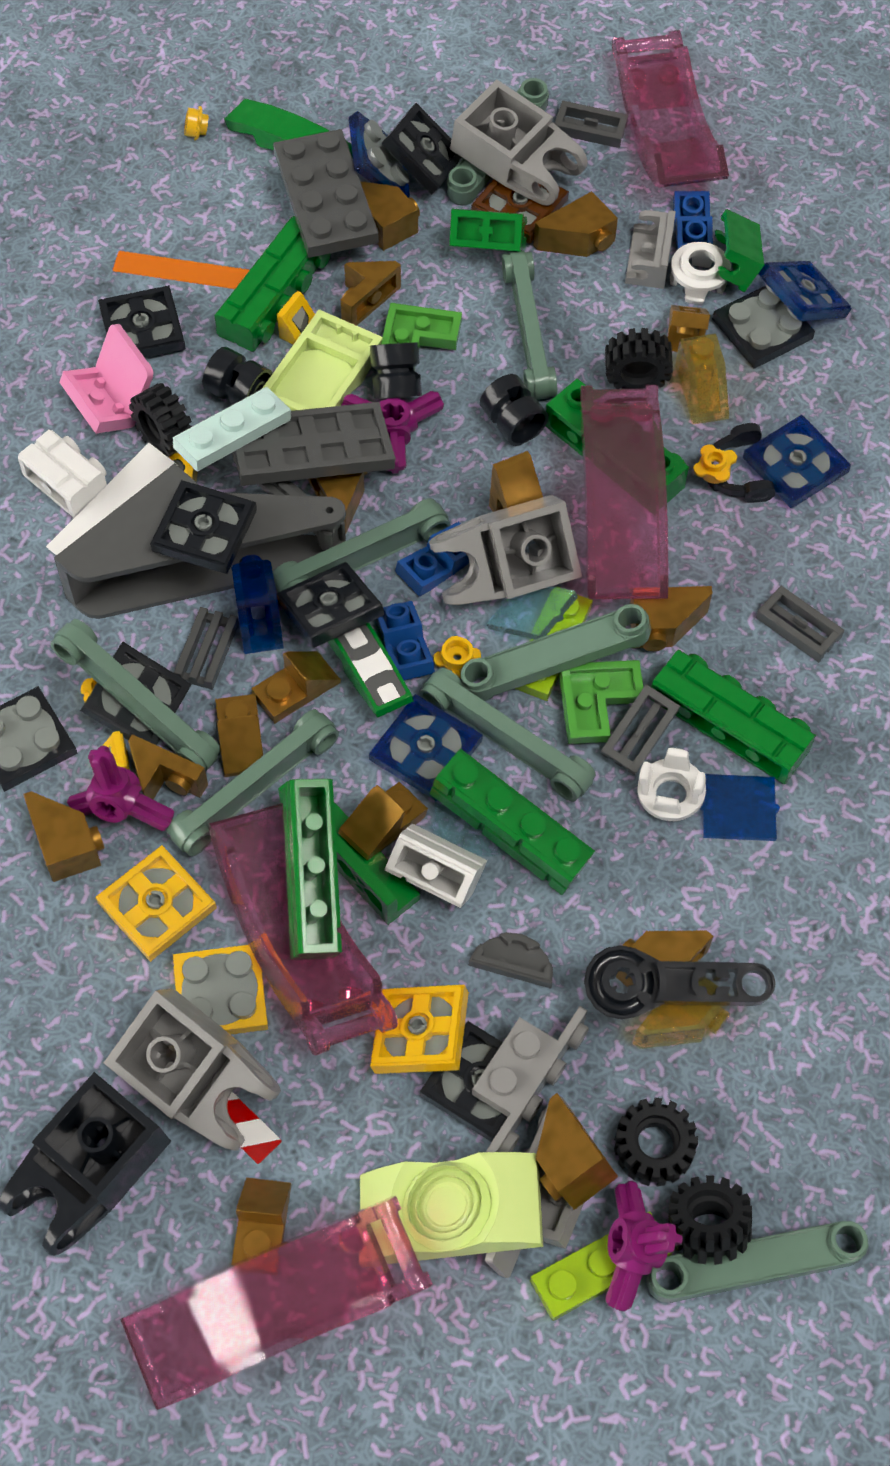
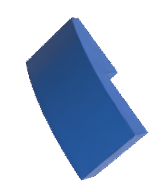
(692, 217)
(427, 569)
(404, 640)

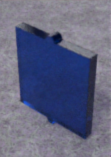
(740, 807)

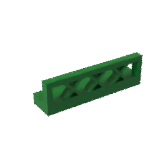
(380, 889)

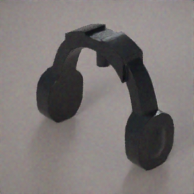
(754, 490)

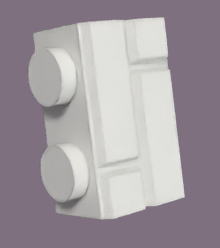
(62, 472)
(435, 865)

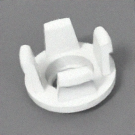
(695, 281)
(674, 768)

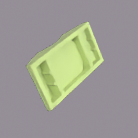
(323, 364)
(461, 1204)

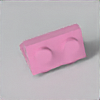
(106, 389)

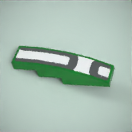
(371, 670)

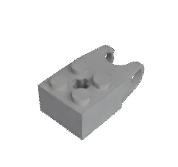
(515, 143)
(498, 554)
(201, 1076)

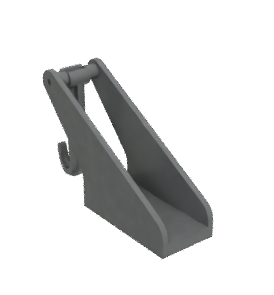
(117, 573)

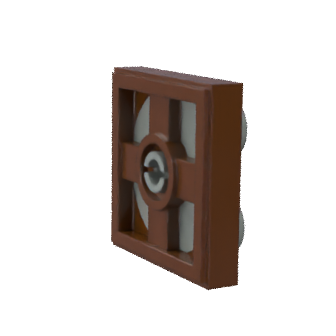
(503, 199)

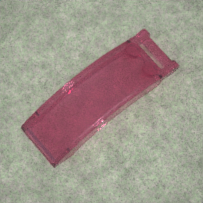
(667, 112)
(624, 493)
(312, 991)
(271, 1303)

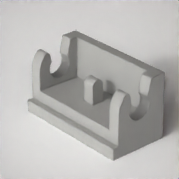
(650, 249)

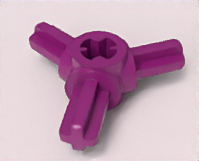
(402, 419)
(116, 794)
(635, 1245)

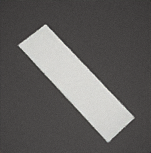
(132, 478)

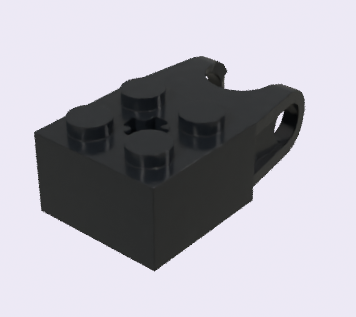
(79, 1172)

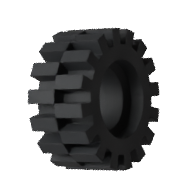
(638, 359)
(159, 417)
(660, 1116)
(717, 1200)

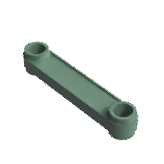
(467, 180)
(519, 271)
(417, 525)
(78, 645)
(557, 652)
(311, 734)
(568, 775)
(763, 1262)

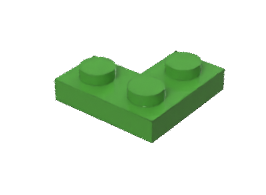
(422, 325)
(589, 690)

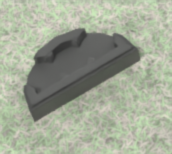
(514, 957)

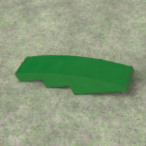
(270, 124)

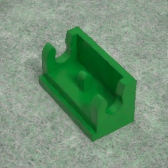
(487, 230)
(742, 249)

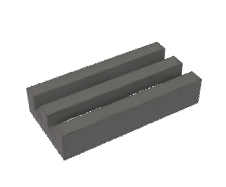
(589, 129)
(795, 628)
(220, 654)
(622, 758)

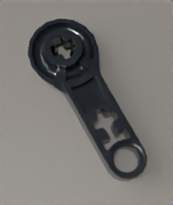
(665, 983)

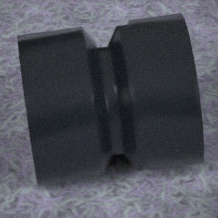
(395, 370)
(232, 376)
(513, 409)

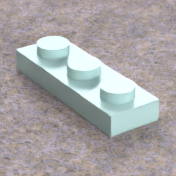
(231, 429)

